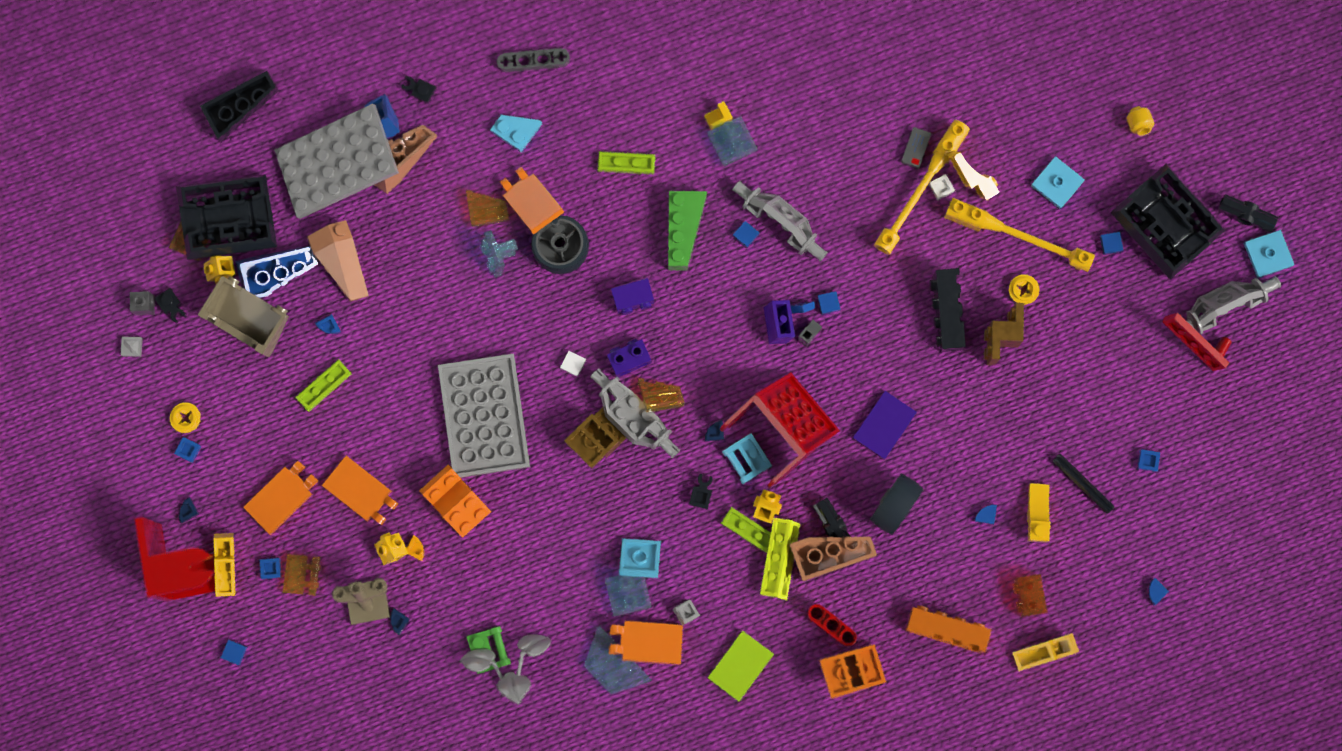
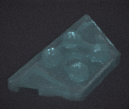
(610, 669)

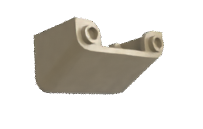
(244, 315)

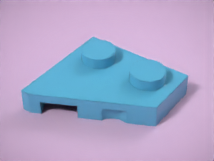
(516, 130)

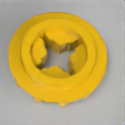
(1032, 288)
(176, 418)

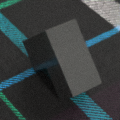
(809, 333)

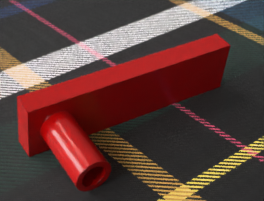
(1198, 344)

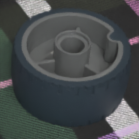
(561, 259)
(896, 504)

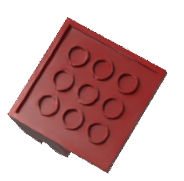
(793, 415)
(172, 573)

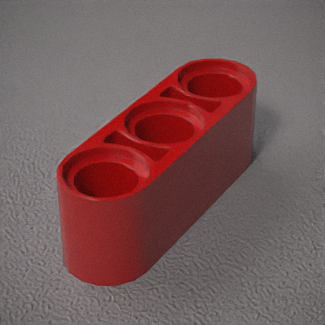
(822, 624)

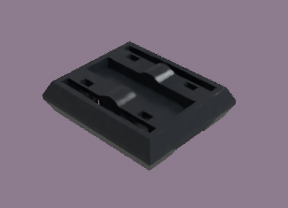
(226, 217)
(1167, 221)

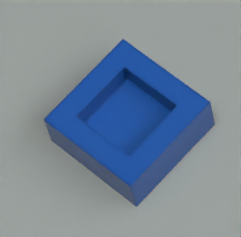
(746, 234)
(1111, 243)
(828, 303)
(187, 449)
(1148, 460)
(270, 568)
(234, 652)

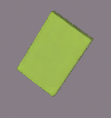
(740, 666)

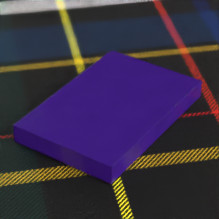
(884, 425)

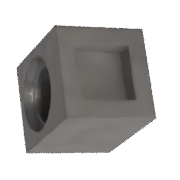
(142, 303)

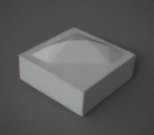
(131, 347)
(686, 612)

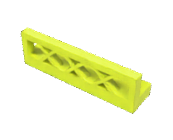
(779, 559)

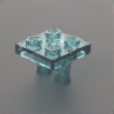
(732, 141)
(496, 252)
(627, 594)

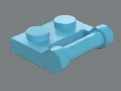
(753, 456)

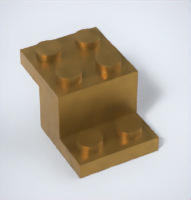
(1004, 334)
(595, 439)

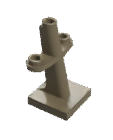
(365, 600)

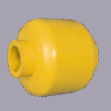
(1140, 121)

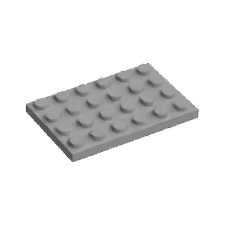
(336, 161)
(484, 416)

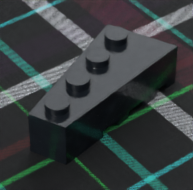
(238, 104)
(948, 310)

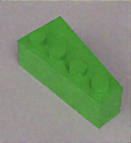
(684, 220)

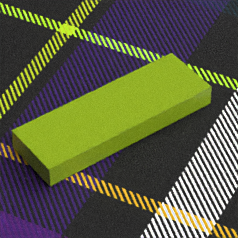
(626, 163)
(323, 385)
(747, 529)

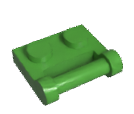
(481, 640)

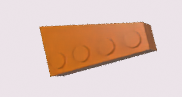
(948, 630)

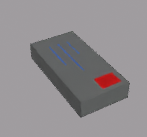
(916, 148)

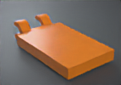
(531, 201)
(359, 490)
(280, 498)
(648, 642)

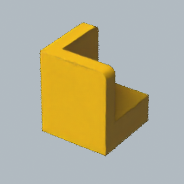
(718, 116)

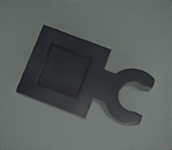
(421, 90)
(169, 303)
(701, 495)

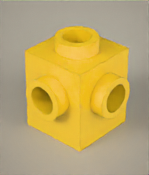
(218, 267)
(767, 506)
(390, 548)

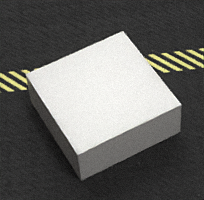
(941, 187)
(573, 363)

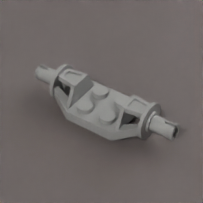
(784, 213)
(1226, 298)
(630, 415)

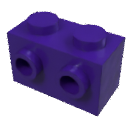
(633, 296)
(779, 322)
(629, 357)

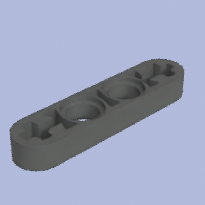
(533, 57)

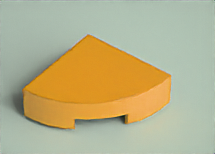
(415, 548)

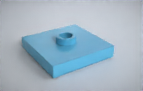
(1057, 182)
(1269, 254)
(639, 558)

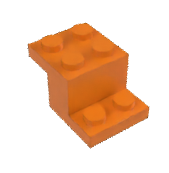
(455, 501)
(852, 671)

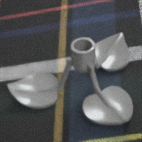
(511, 685)

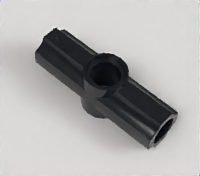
(1248, 213)
(832, 523)

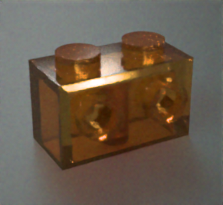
(1030, 595)

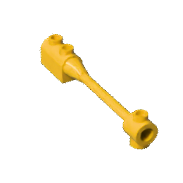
(950, 141)
(978, 218)

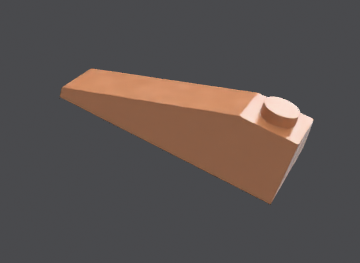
(406, 153)
(337, 253)
(828, 554)

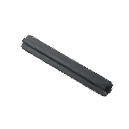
(1083, 483)

